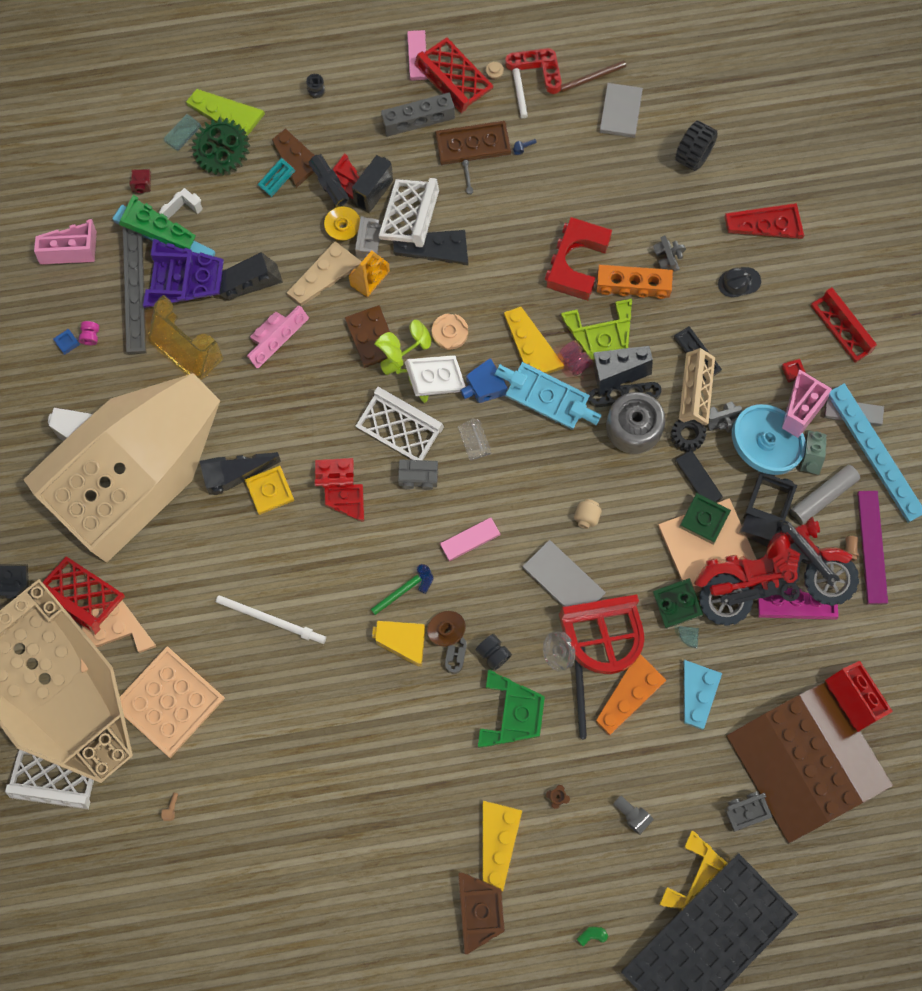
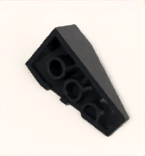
(225, 474)

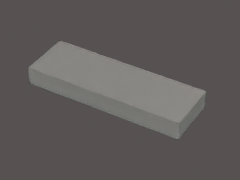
(872, 412)

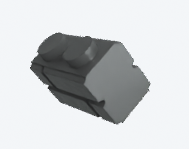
(418, 474)

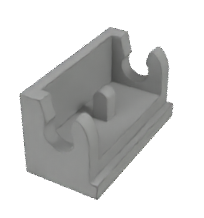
(367, 237)

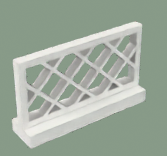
(425, 210)
(406, 410)
(46, 794)

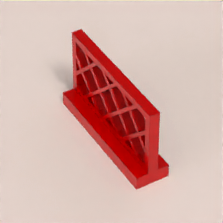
(443, 81)
(79, 613)

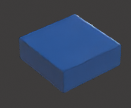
(66, 341)

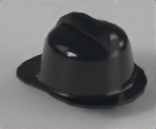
(739, 282)

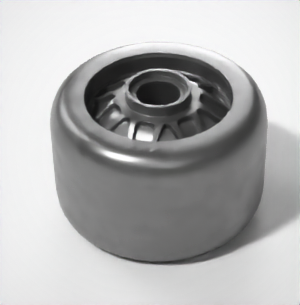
(635, 436)

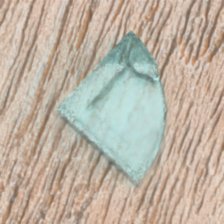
(689, 636)

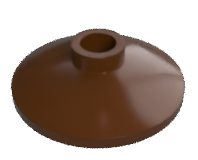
(444, 622)

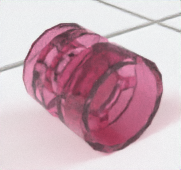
(575, 358)

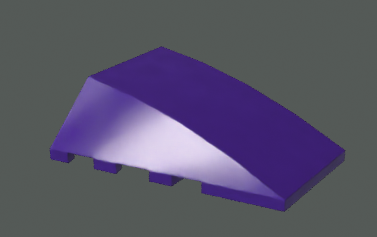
(182, 274)

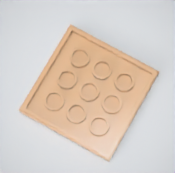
(691, 552)
(169, 702)

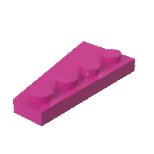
(802, 608)

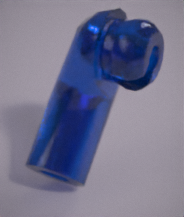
(426, 577)

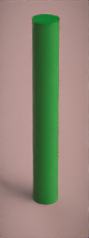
(395, 595)

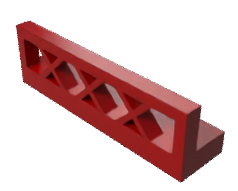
(849, 322)

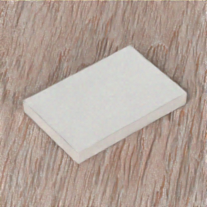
(435, 375)

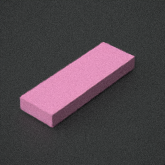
(416, 44)
(470, 539)

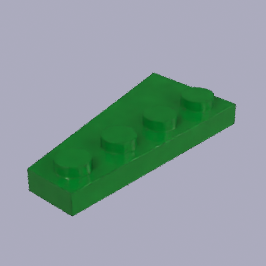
(148, 222)

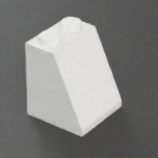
(65, 422)

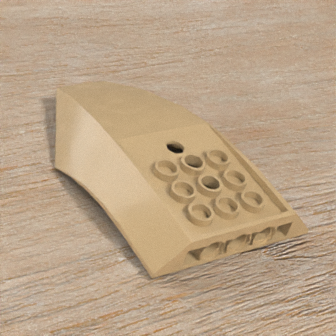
(156, 437)
(77, 714)

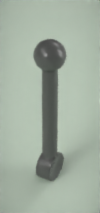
(469, 190)

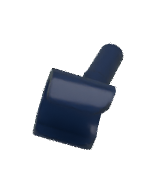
(519, 146)

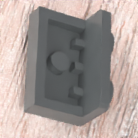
(747, 812)

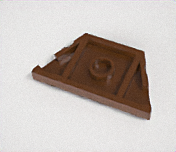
(480, 911)

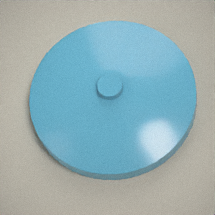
(764, 443)

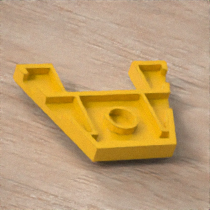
(708, 869)

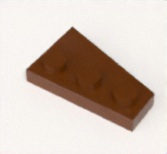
(295, 155)

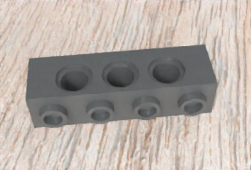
(418, 114)

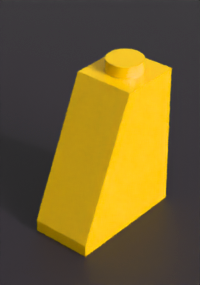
(401, 639)

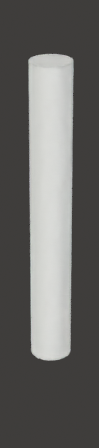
(520, 94)

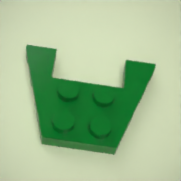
(521, 713)

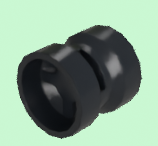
(315, 85)

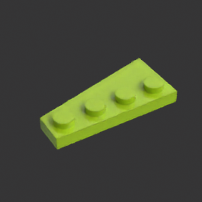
(219, 107)

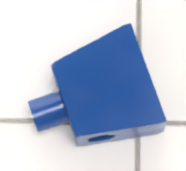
(484, 383)

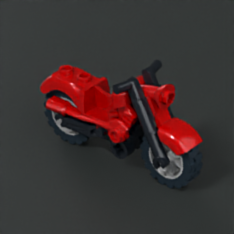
(743, 580)

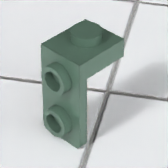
(815, 452)

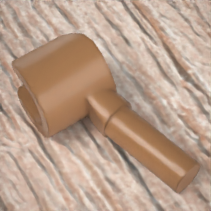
(169, 814)

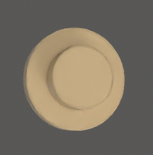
(494, 70)

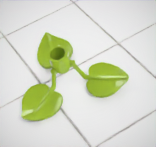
(391, 347)

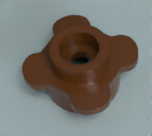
(558, 791)

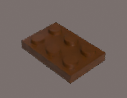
(365, 330)

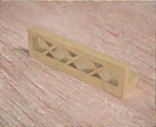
(693, 384)

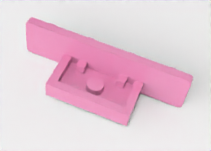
(274, 334)

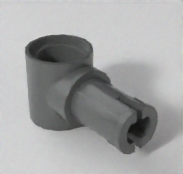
(637, 818)

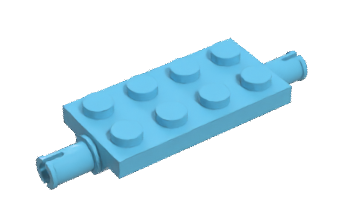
(547, 395)

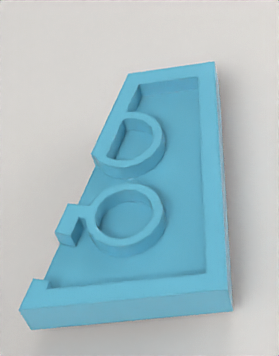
(699, 693)

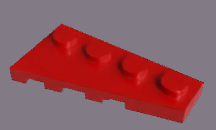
(768, 221)

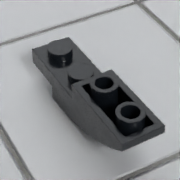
(762, 531)

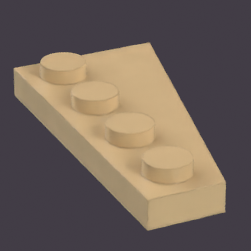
(329, 268)

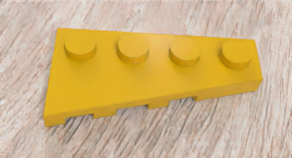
(530, 342)
(499, 836)

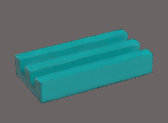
(279, 179)

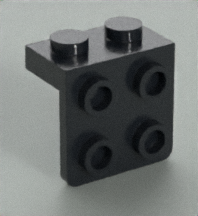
(13, 579)

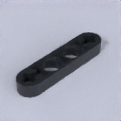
(624, 389)

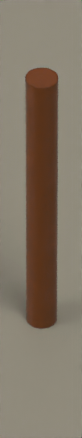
(600, 73)

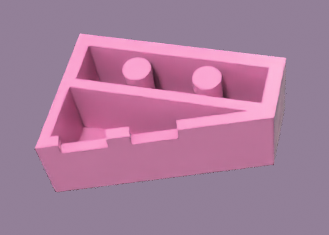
(68, 245)
(804, 403)

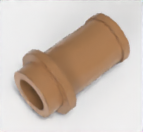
(851, 547)

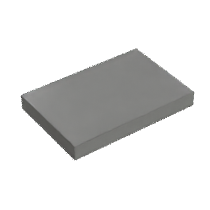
(621, 110)

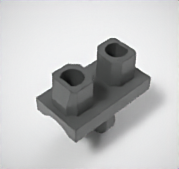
(665, 247)
(725, 418)

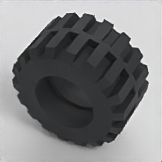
(696, 145)

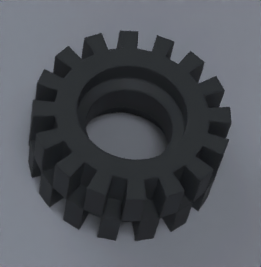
(688, 444)

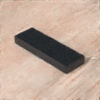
(689, 341)
(698, 476)

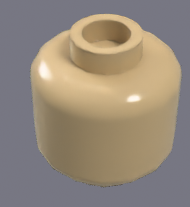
(587, 513)

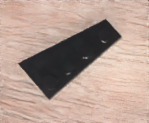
(442, 245)

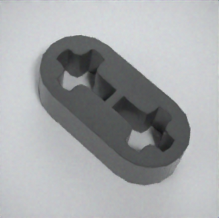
(460, 657)

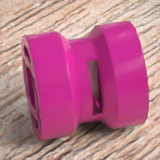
(89, 332)

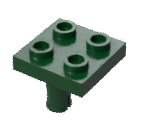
(678, 603)

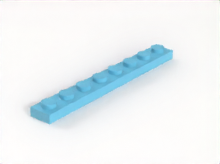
(876, 453)

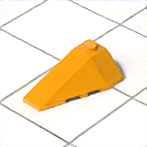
(369, 274)

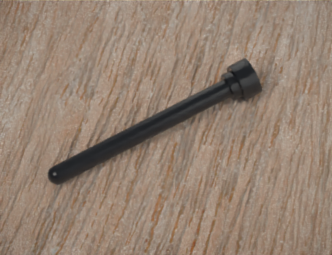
(580, 699)

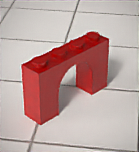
(576, 235)

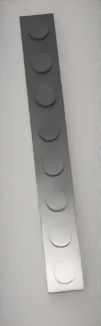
(134, 292)

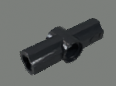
(329, 180)

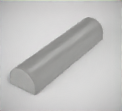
(825, 494)

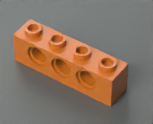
(642, 276)

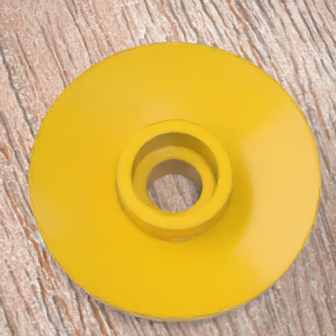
(342, 216)

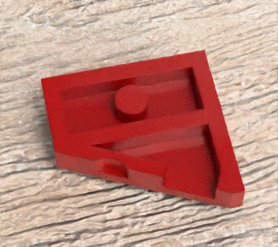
(347, 174)
(346, 500)

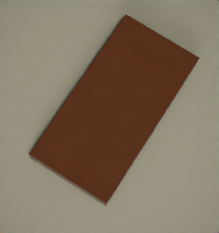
(473, 142)

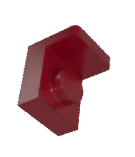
(141, 181)

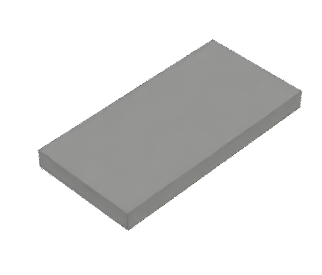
(562, 577)

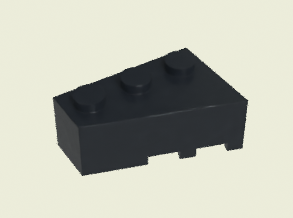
(249, 276)

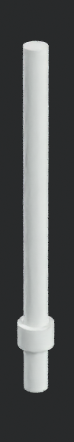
(306, 633)

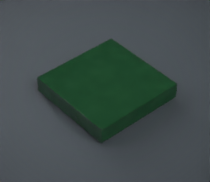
(705, 518)

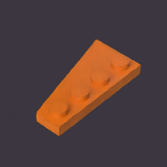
(633, 690)

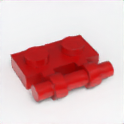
(334, 472)

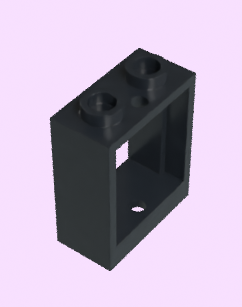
(781, 484)

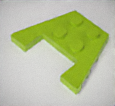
(601, 336)

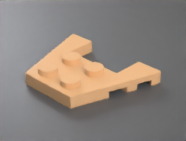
(117, 626)

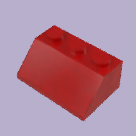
(858, 696)

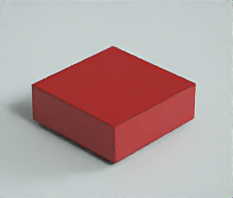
(791, 369)

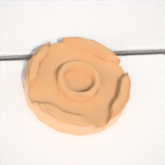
(449, 331)

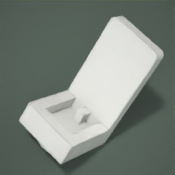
(179, 200)

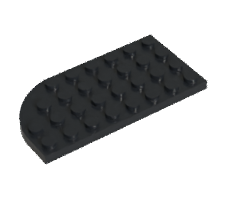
(713, 934)

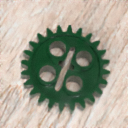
(212, 160)

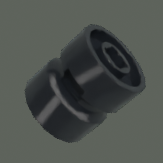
(495, 654)

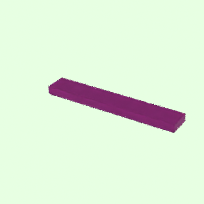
(872, 547)

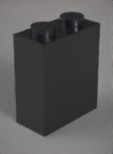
(372, 183)

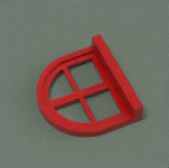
(598, 611)

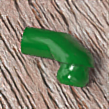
(596, 933)

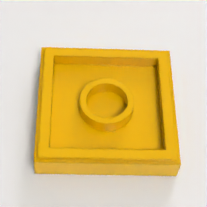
(269, 490)

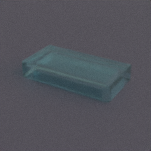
(182, 132)

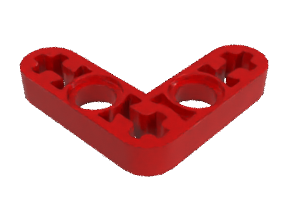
(543, 63)

